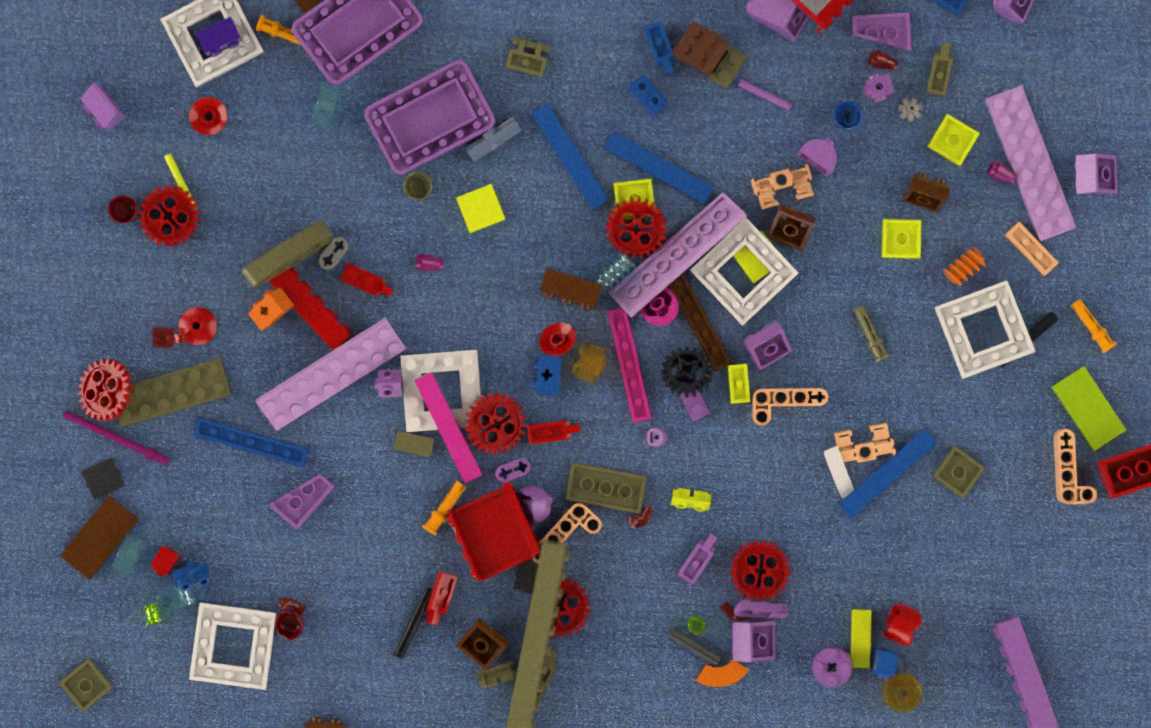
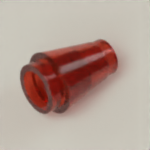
(882, 61)

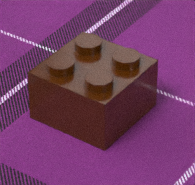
(700, 49)

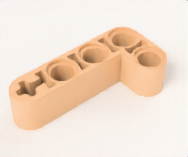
(789, 401)
(1070, 466)
(575, 521)

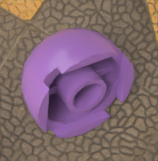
(535, 503)

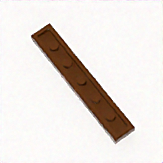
(699, 323)

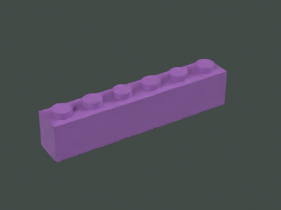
(1025, 673)

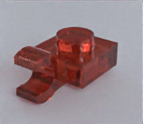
(166, 337)

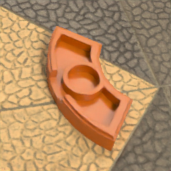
(722, 675)

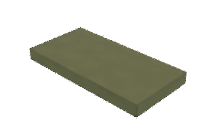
(606, 488)

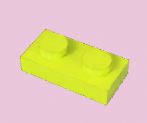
(738, 383)

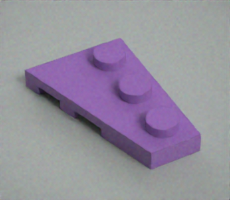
(884, 28)
(301, 502)

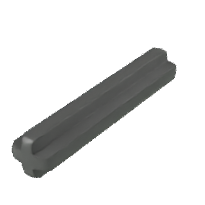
(694, 646)

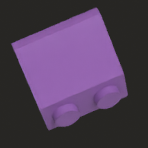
(102, 107)
(1096, 174)
(753, 641)

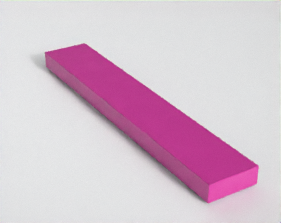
(629, 365)
(448, 427)

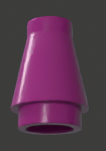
(1000, 172)
(427, 262)

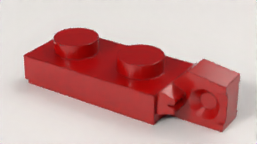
(365, 280)
(551, 432)
(440, 597)

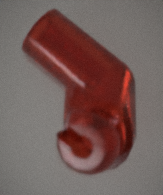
(642, 519)
(292, 603)
(729, 612)

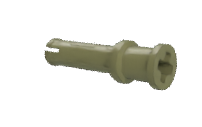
(874, 342)

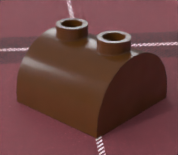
(926, 192)
(791, 227)
(482, 643)

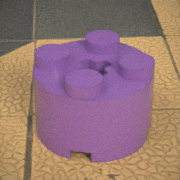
(821, 666)

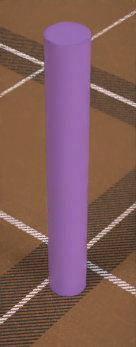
(764, 94)

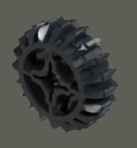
(694, 385)

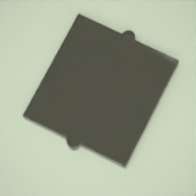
(103, 478)
(526, 576)

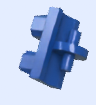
(191, 573)

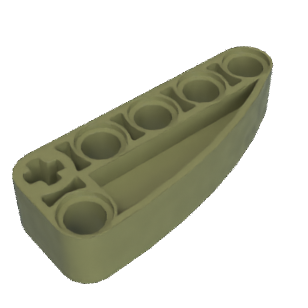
(288, 254)

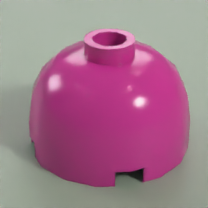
(661, 308)

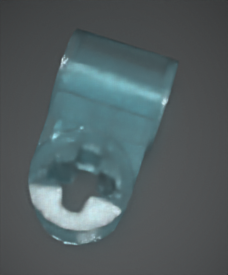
(177, 599)

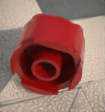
(901, 624)

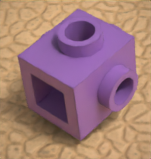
(883, 83)
(389, 383)

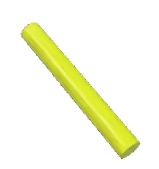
(176, 173)

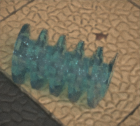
(614, 272)

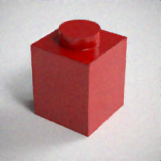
(165, 561)

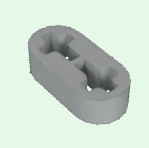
(330, 250)

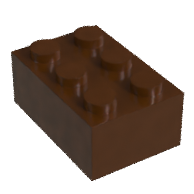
(570, 289)

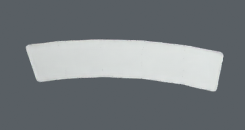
(838, 471)

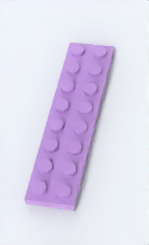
(1031, 163)
(677, 254)
(330, 374)

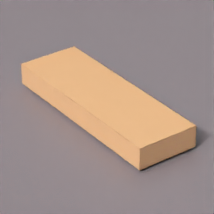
(1031, 248)

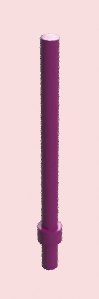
(149, 453)

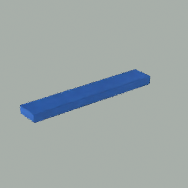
(570, 157)
(658, 167)
(250, 442)
(887, 473)

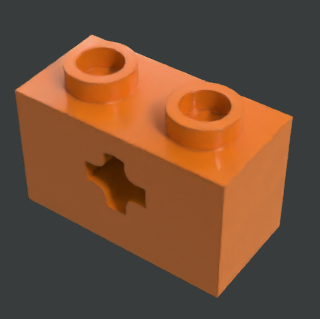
(270, 308)

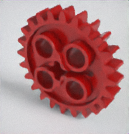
(637, 210)
(156, 227)
(105, 389)
(488, 407)
(777, 572)
(575, 613)

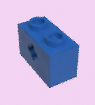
(648, 95)
(552, 364)
(884, 663)

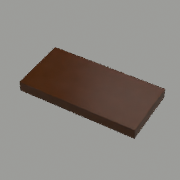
(99, 537)

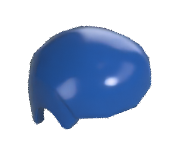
(848, 115)

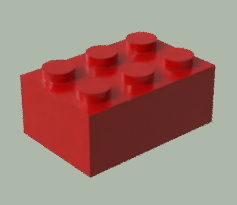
(1126, 471)

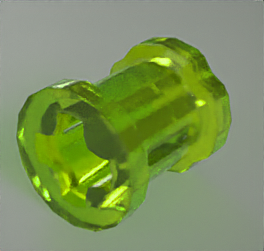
(152, 614)
(690, 624)

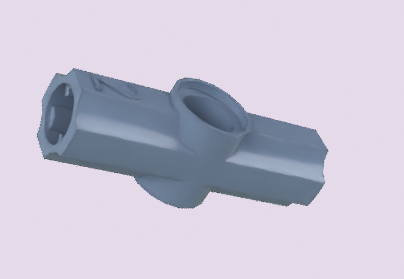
(493, 139)

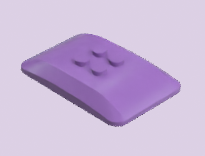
(353, 33)
(429, 117)

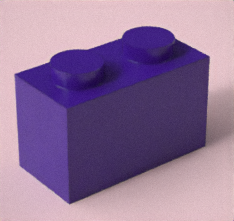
(219, 37)

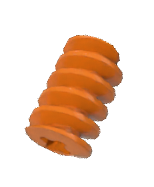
(965, 266)

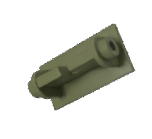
(505, 672)

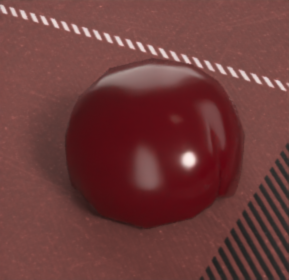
(122, 209)
(289, 624)

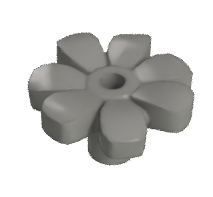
(907, 112)

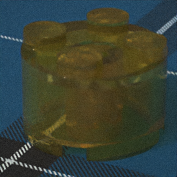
(591, 363)
(909, 699)

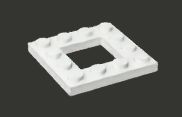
(193, 13)
(707, 271)
(1019, 339)
(415, 365)
(202, 666)

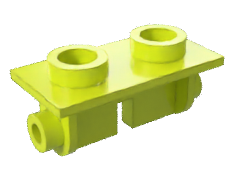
(682, 499)

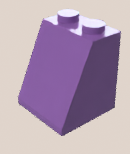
(778, 15)

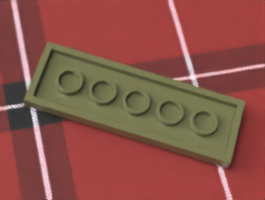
(176, 392)

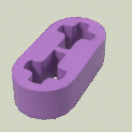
(511, 465)

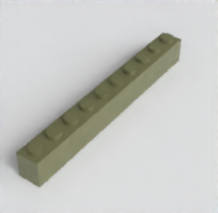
(538, 634)

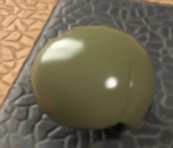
(417, 186)

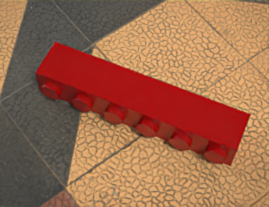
(312, 308)

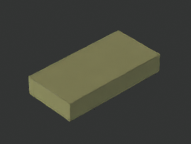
(414, 444)

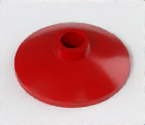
(201, 109)
(207, 323)
(554, 334)

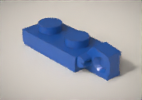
(660, 46)

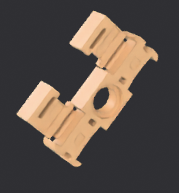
(798, 177)
(880, 442)

